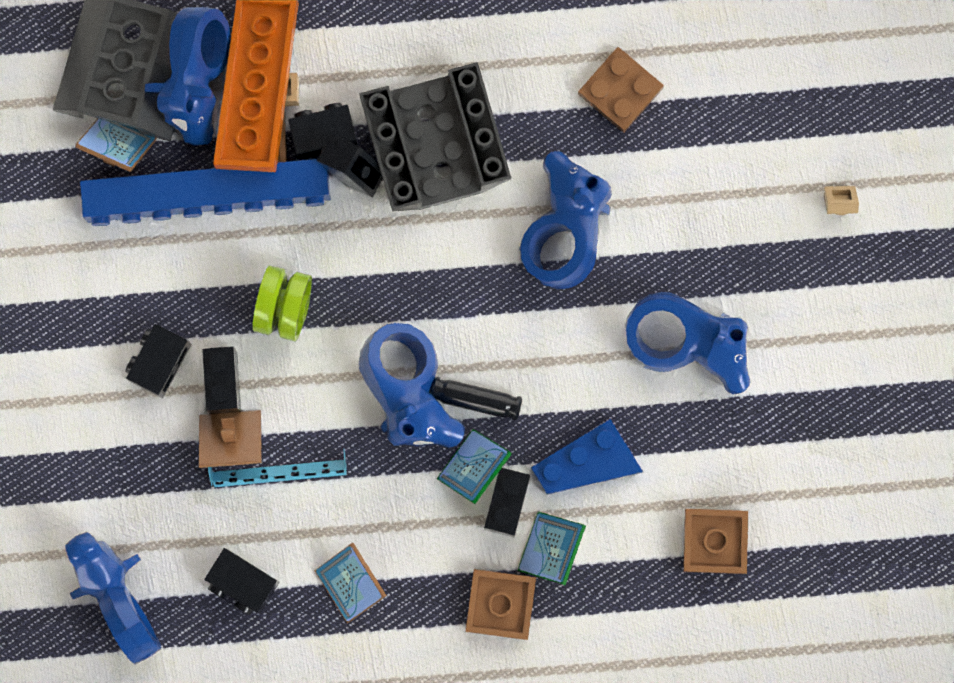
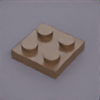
(620, 89)
(715, 541)
(500, 604)

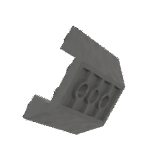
(105, 57)
(457, 136)

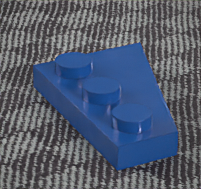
(588, 460)

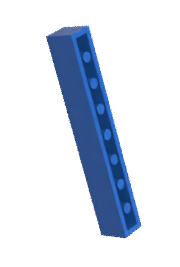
(203, 191)

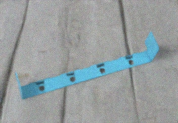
(282, 470)

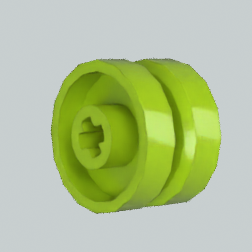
(282, 303)

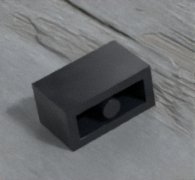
(313, 130)
(351, 165)
(157, 360)
(221, 380)
(507, 502)
(241, 581)

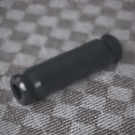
(476, 398)

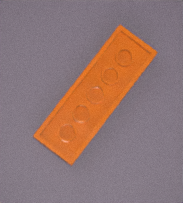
(256, 85)

